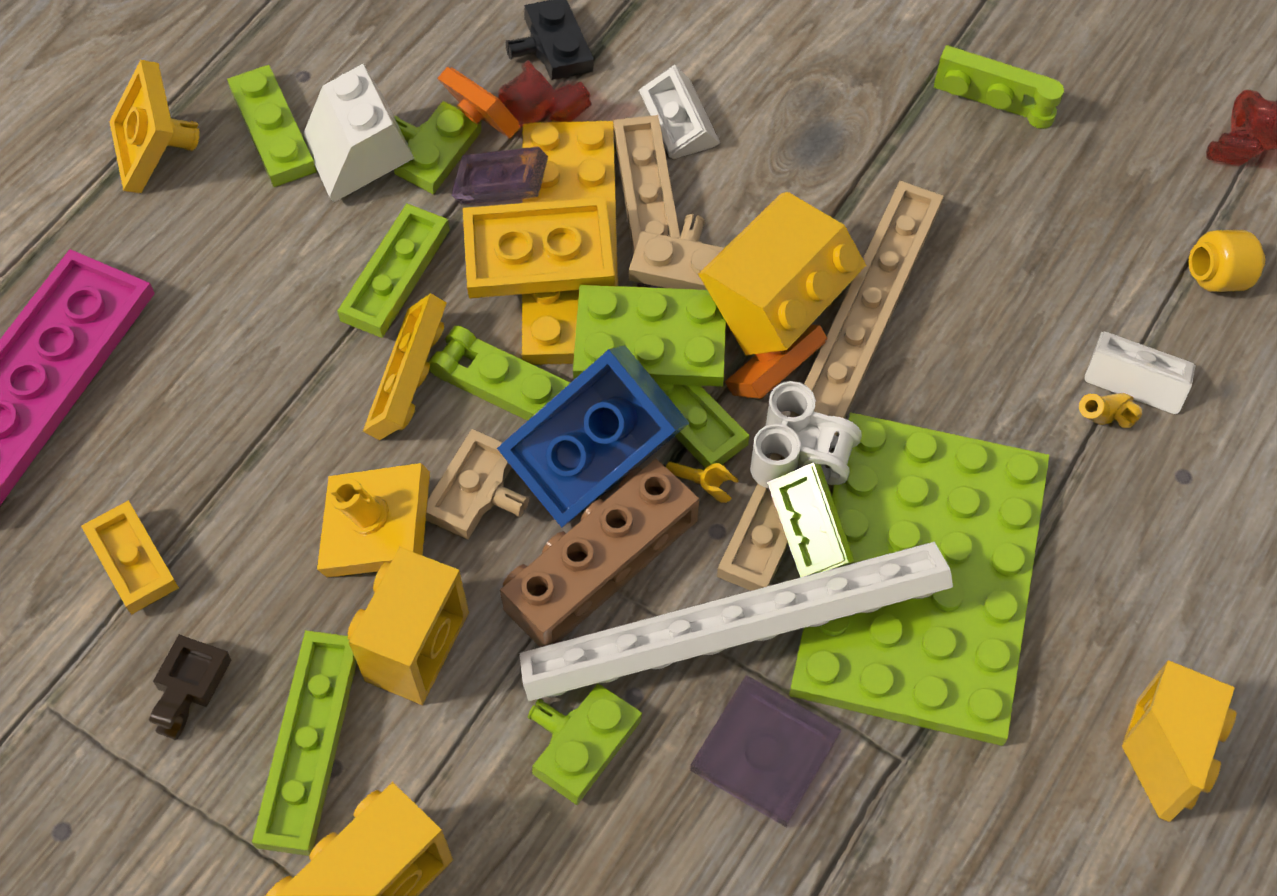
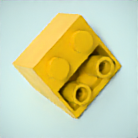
(1177, 735)

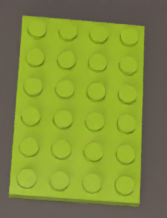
(949, 655)

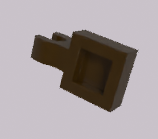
(186, 676)

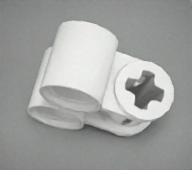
(801, 438)

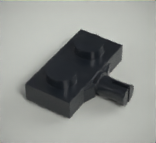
(553, 40)

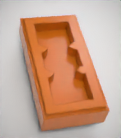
(478, 103)
(770, 368)

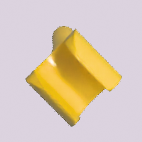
(709, 478)

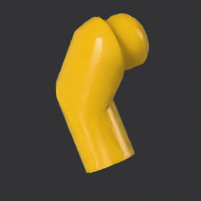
(1112, 407)

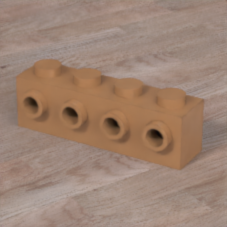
(599, 553)

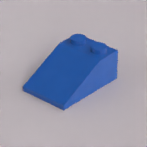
(592, 434)

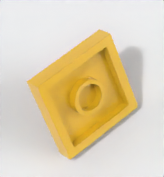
(144, 127)
(372, 517)

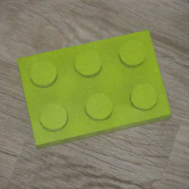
(668, 330)

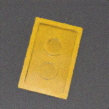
(537, 247)

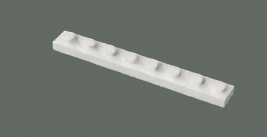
(734, 621)

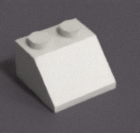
(353, 134)

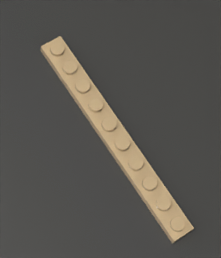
(839, 367)

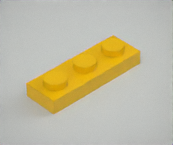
(406, 368)

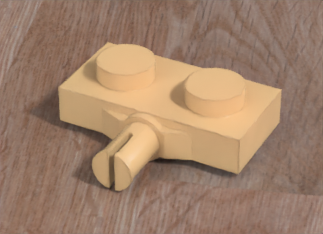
(673, 260)
(472, 487)

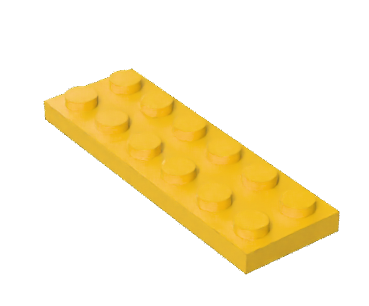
(576, 168)

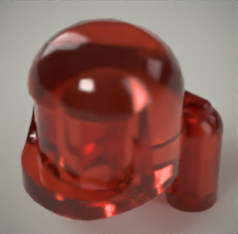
(533, 98)
(1251, 130)

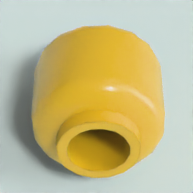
(1227, 260)

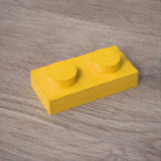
(129, 557)

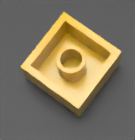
(408, 624)

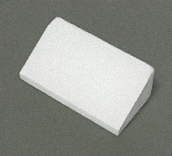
(680, 113)
(1140, 372)

